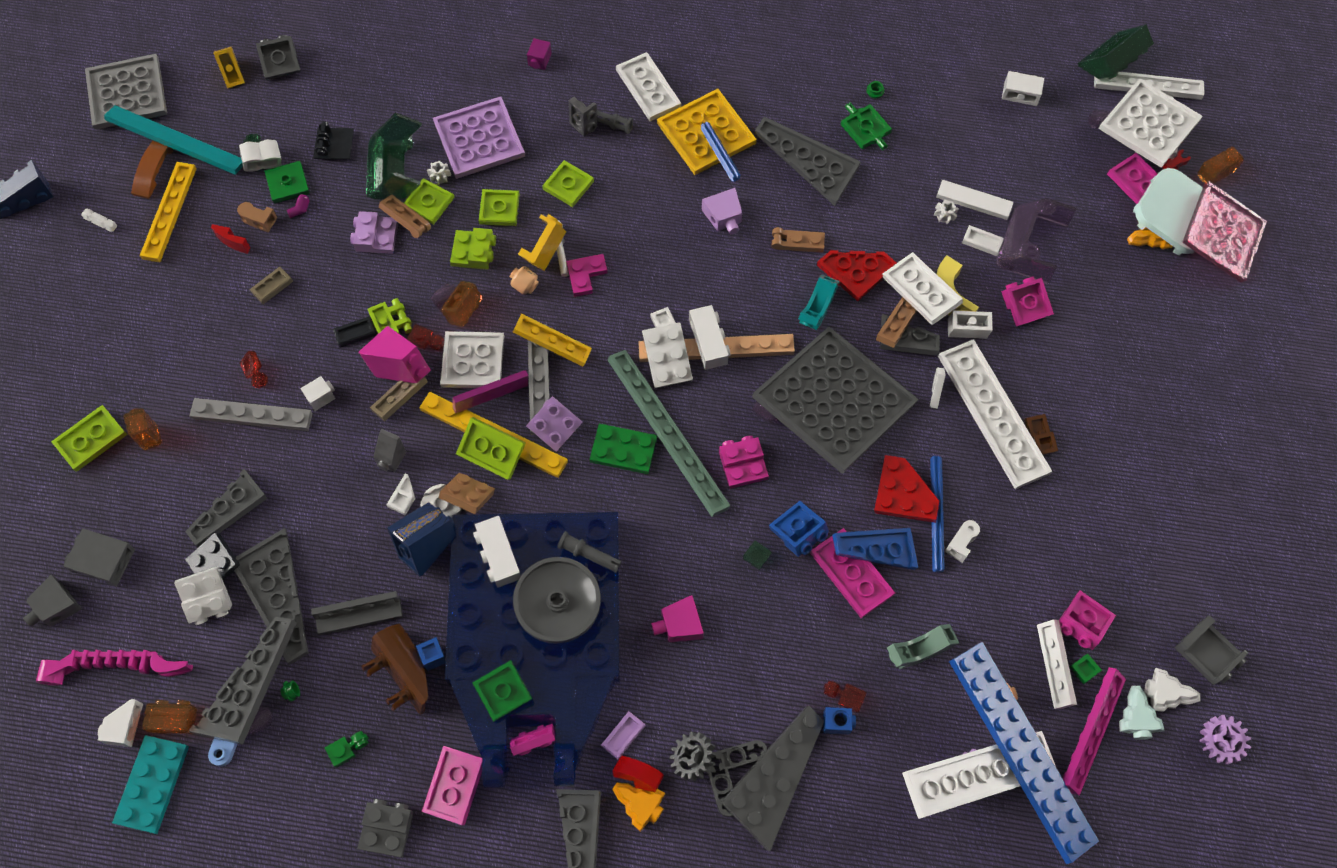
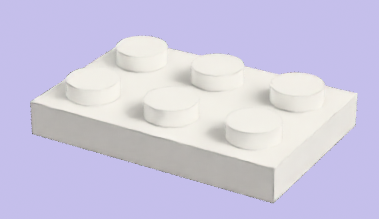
(667, 355)

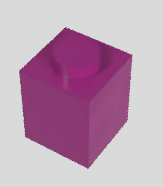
(539, 54)

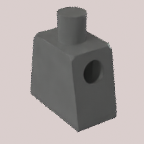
(50, 603)

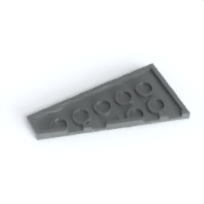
(817, 163)
(271, 584)
(244, 690)
(768, 787)

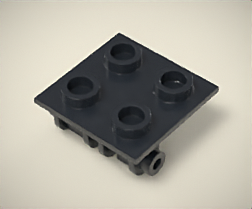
(333, 142)

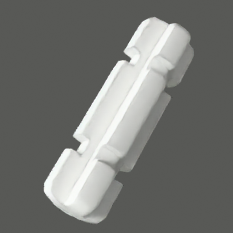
(99, 220)

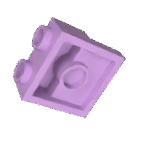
(374, 233)

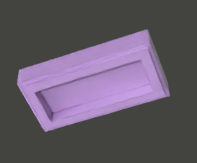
(623, 735)

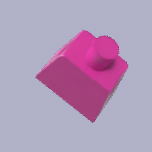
(680, 621)

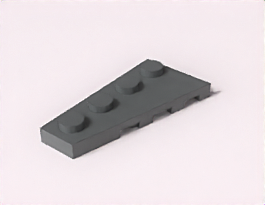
(235, 503)
(580, 825)

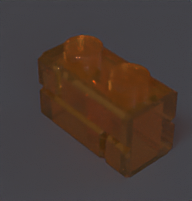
(1220, 166)
(462, 303)
(142, 429)
(169, 718)

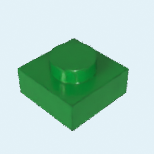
(1085, 668)

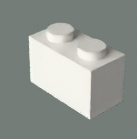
(1022, 88)
(970, 324)

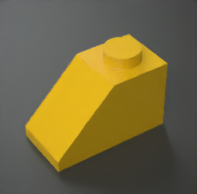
(229, 67)

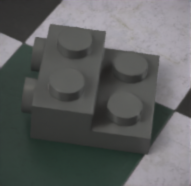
(278, 57)
(385, 828)

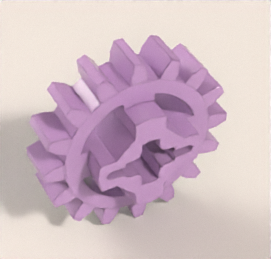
(1223, 748)

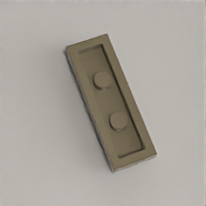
(395, 398)

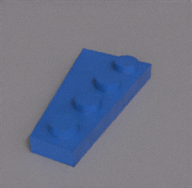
(886, 546)

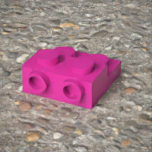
(1027, 301)
(743, 461)
(1086, 620)

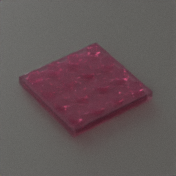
(1224, 232)

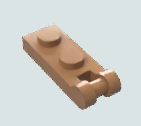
(405, 216)
(798, 240)

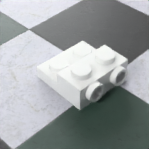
(203, 596)

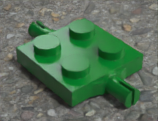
(866, 126)

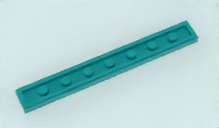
(174, 139)

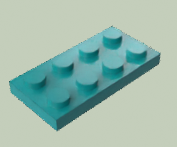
(150, 784)

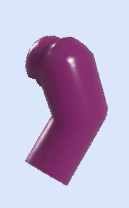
(300, 207)

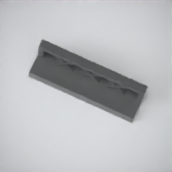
(357, 613)

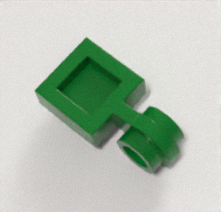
(341, 750)

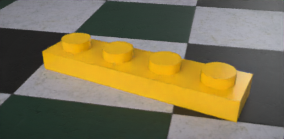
(552, 340)

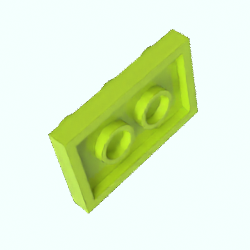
(89, 438)
(490, 448)

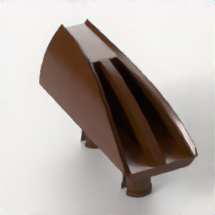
(401, 660)

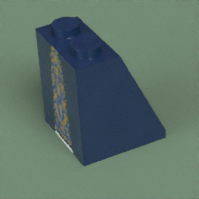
(422, 537)

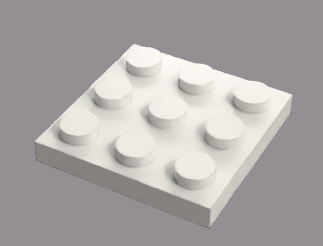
(471, 359)

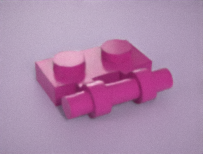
(525, 741)

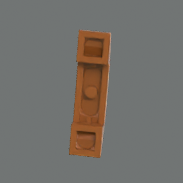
(148, 168)

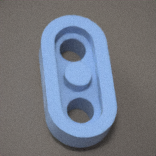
(227, 749)

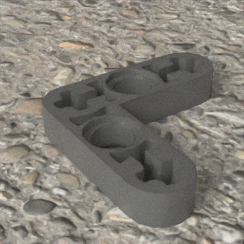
(726, 765)

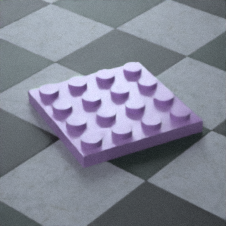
(478, 137)

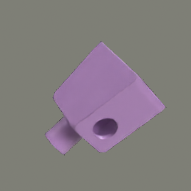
(723, 210)

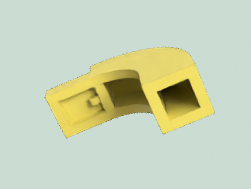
(948, 272)

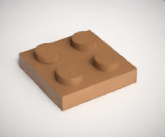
(466, 493)

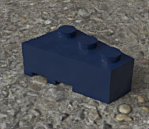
(23, 190)

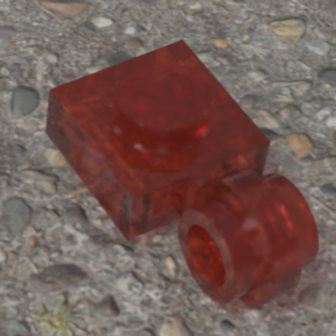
(422, 337)
(251, 365)
(849, 697)

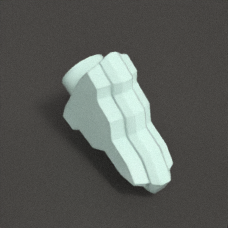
(1139, 716)

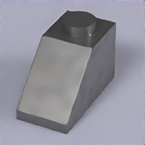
(389, 451)

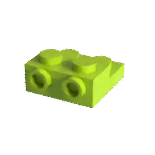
(473, 248)

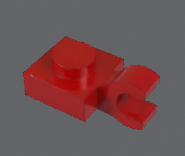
(1177, 162)

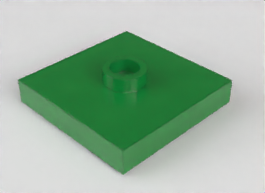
(286, 182)
(502, 690)

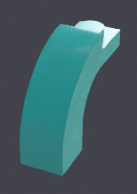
(819, 302)

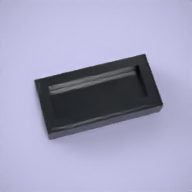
(354, 332)

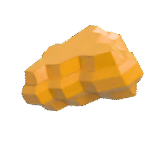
(1147, 237)
(639, 804)

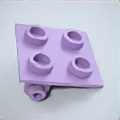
(554, 423)

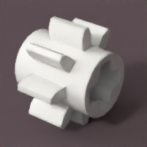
(438, 172)
(946, 211)

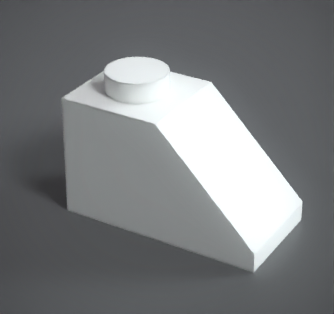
(121, 724)

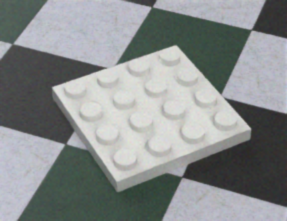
(1150, 122)

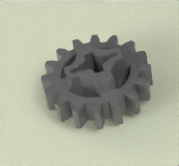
(693, 756)

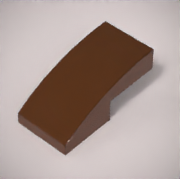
(1041, 434)

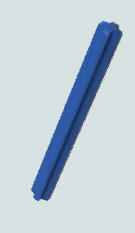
(938, 563)

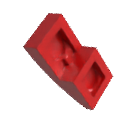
(227, 237)
(643, 775)

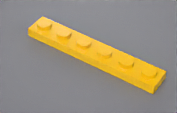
(168, 212)

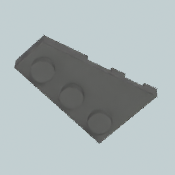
(914, 341)

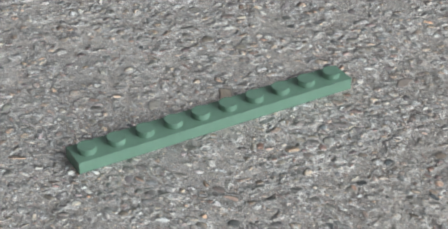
(669, 433)

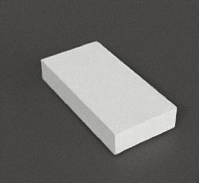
(982, 240)

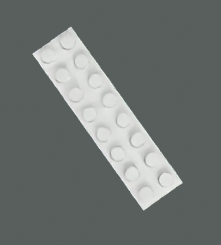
(994, 414)
(961, 779)

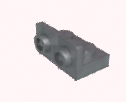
(582, 117)

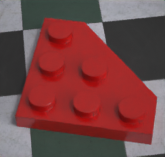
(856, 270)
(904, 492)

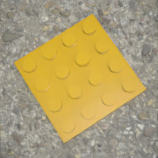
(685, 132)

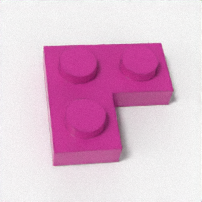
(582, 269)

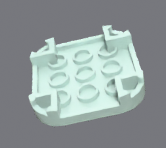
(1169, 207)

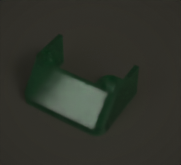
(387, 156)

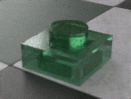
(757, 555)

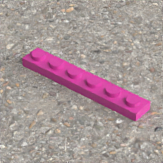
(1094, 731)

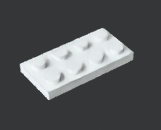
(648, 86)
(922, 288)

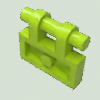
(382, 316)

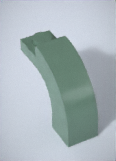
(923, 647)

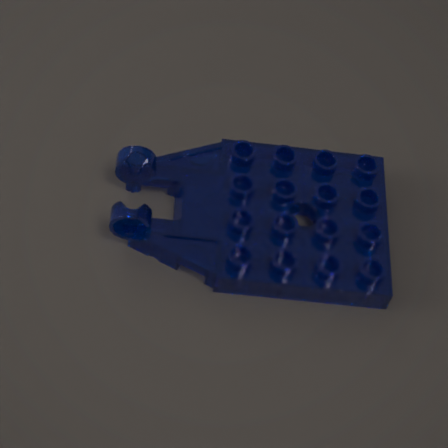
(483, 633)

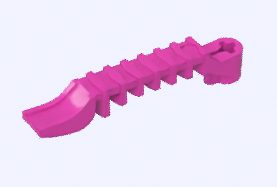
(53, 672)

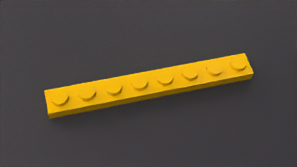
(532, 452)

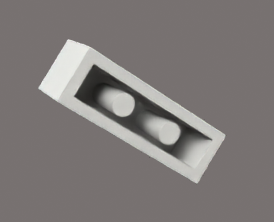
(709, 337)
(496, 552)

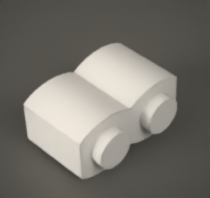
(260, 155)

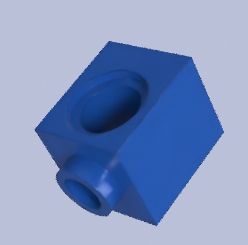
(431, 654)
(831, 727)

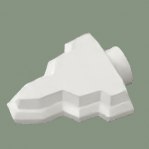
(1168, 691)

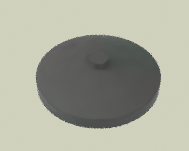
(557, 600)

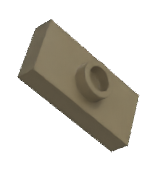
(271, 285)

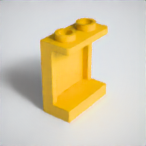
(546, 244)

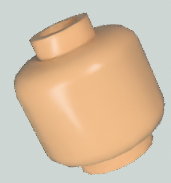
(524, 280)

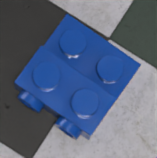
(800, 528)

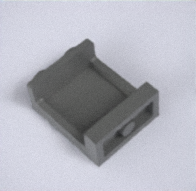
(99, 556)
(1210, 652)

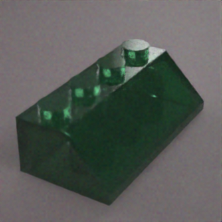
(1117, 52)

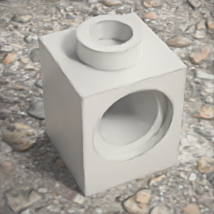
(318, 393)

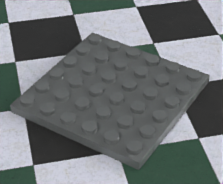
(835, 399)

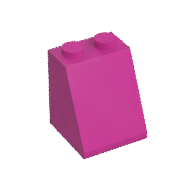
(394, 357)

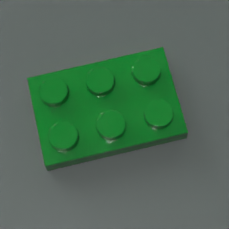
(623, 448)

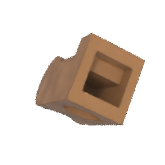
(256, 217)

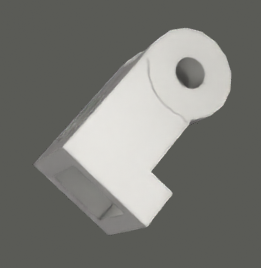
(965, 535)

